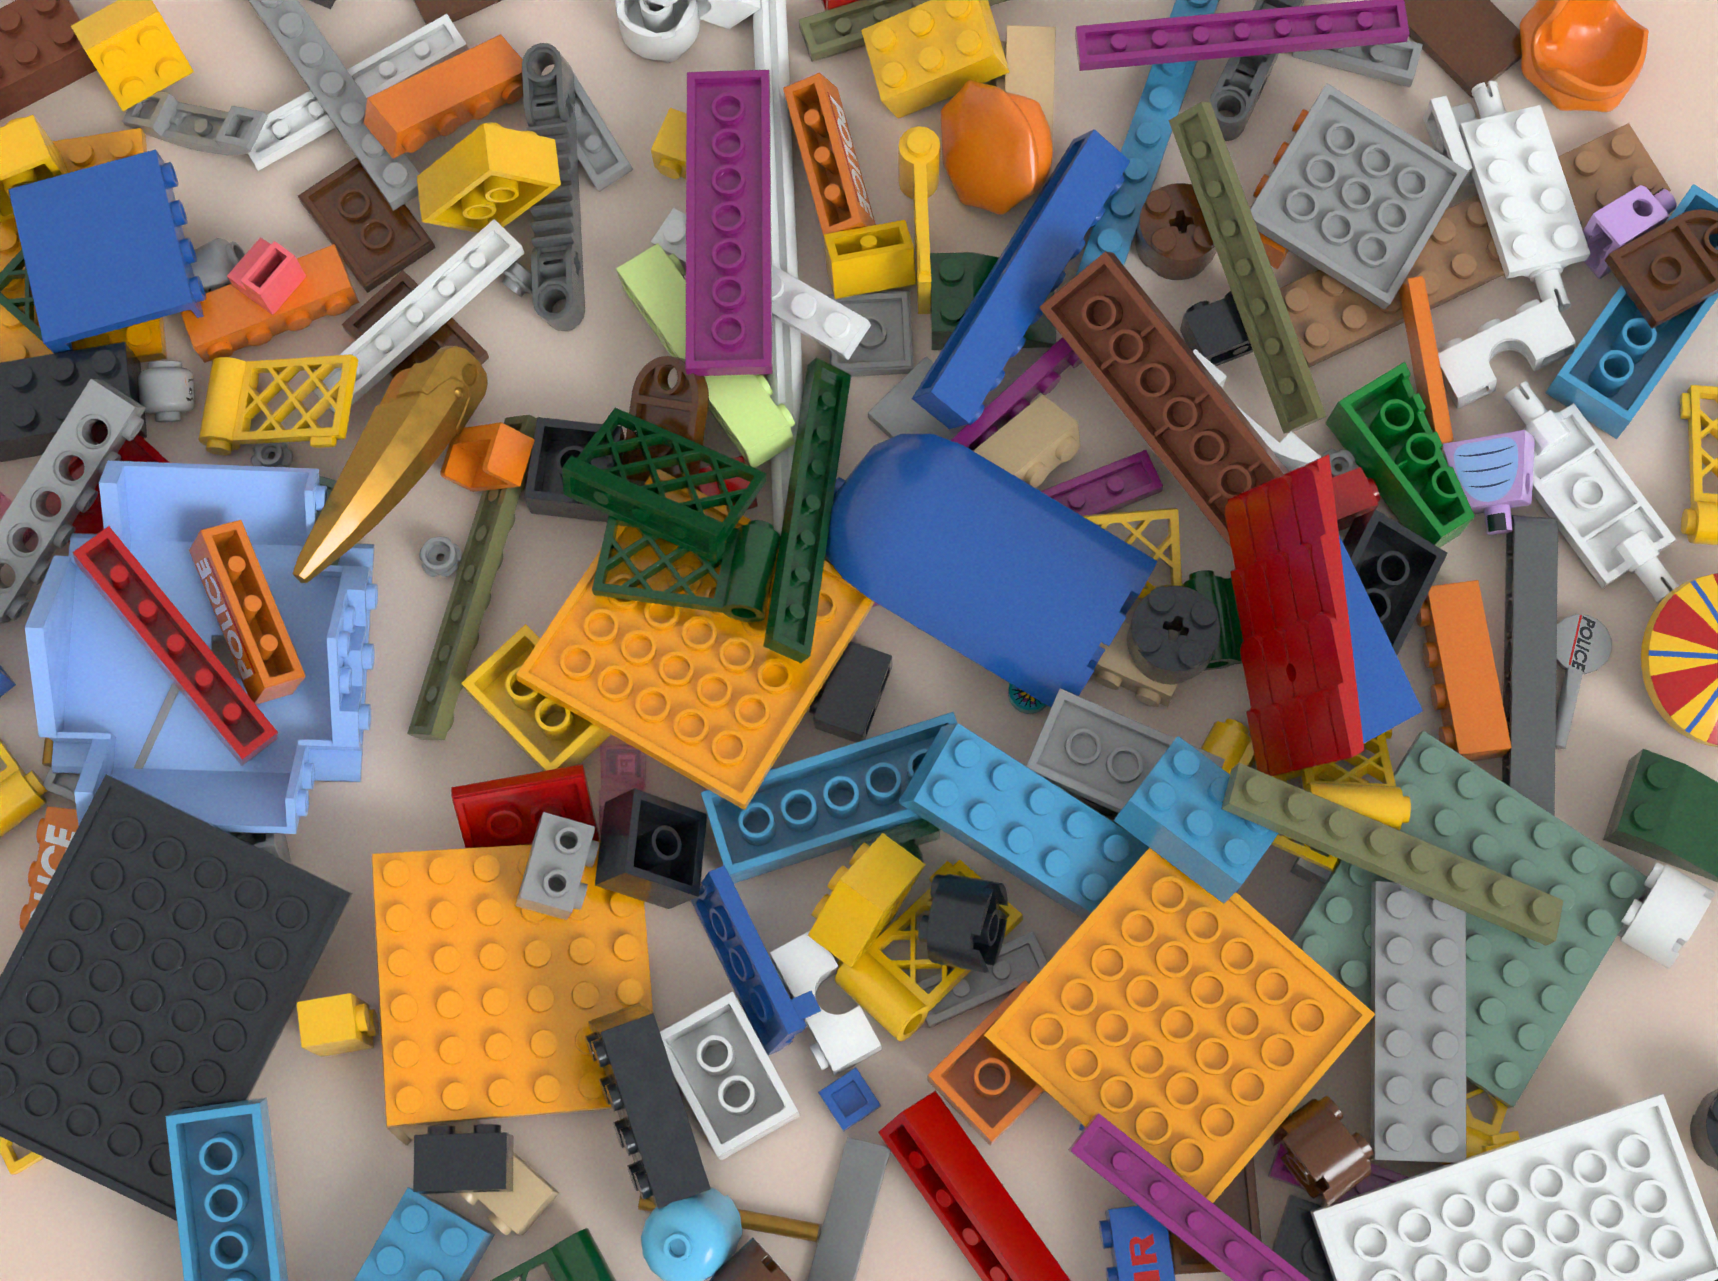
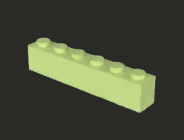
(736, 401)

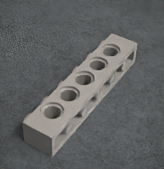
(51, 475)

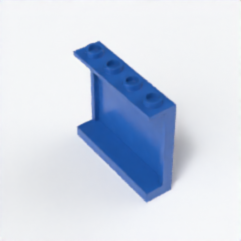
(106, 248)

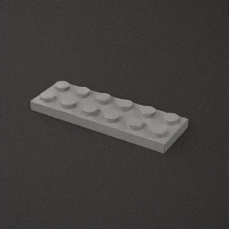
(1417, 1027)

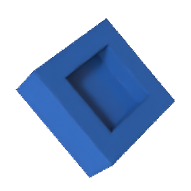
(849, 1099)

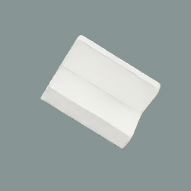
(1443, 128)

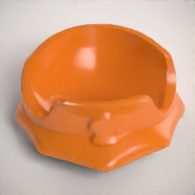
(1582, 52)
(994, 146)

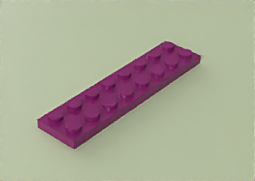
(728, 224)

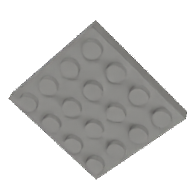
(1356, 196)

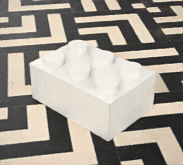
(727, 1076)

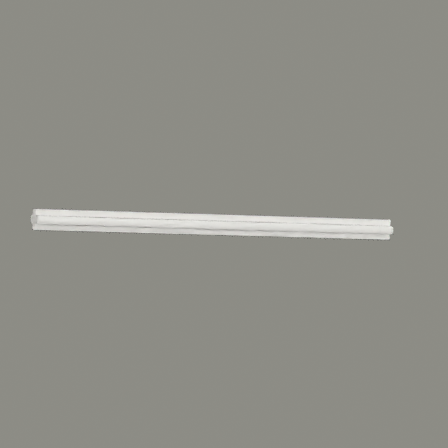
(787, 375)

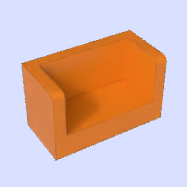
(487, 457)

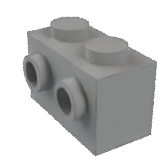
(556, 867)

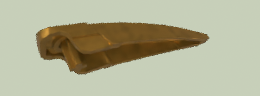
(396, 449)

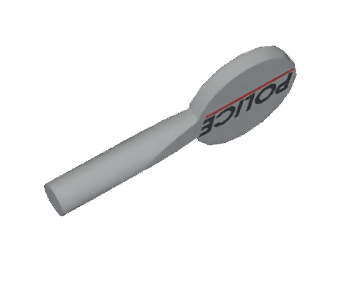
(1581, 649)

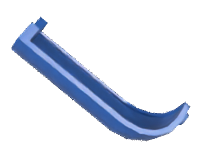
(983, 562)

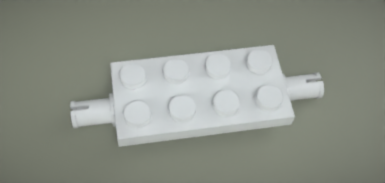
(1523, 193)
(1593, 497)

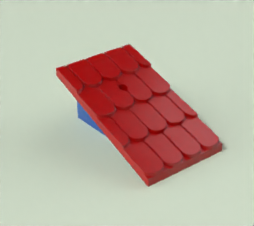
(1312, 641)

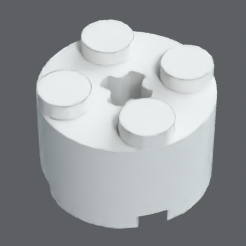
(658, 30)
(1666, 916)

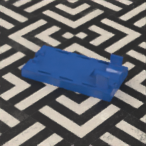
(748, 965)

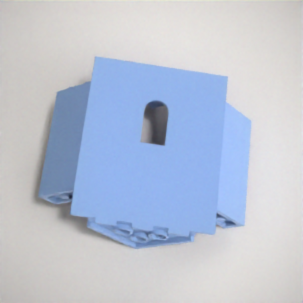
(104, 690)

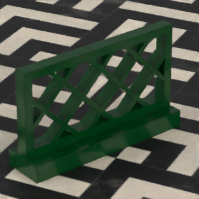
(647, 504)

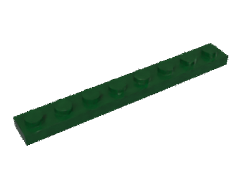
(807, 512)

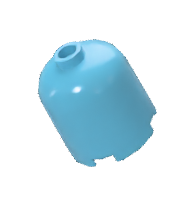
(691, 1236)

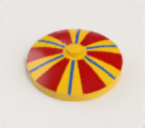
(1682, 659)

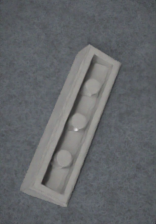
(850, 1212)

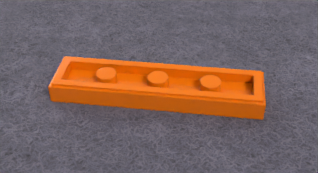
(1425, 356)

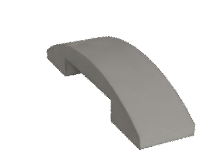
(195, 125)

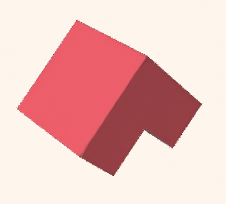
(267, 275)

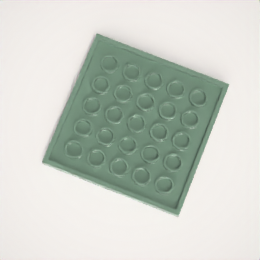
(1513, 985)

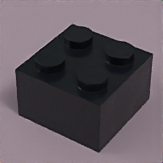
(553, 445)
(651, 849)

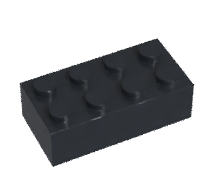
(44, 388)
(1394, 569)
(648, 1104)

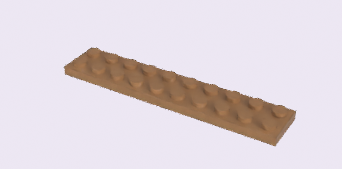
(1461, 250)

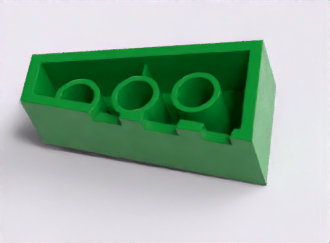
(1403, 456)

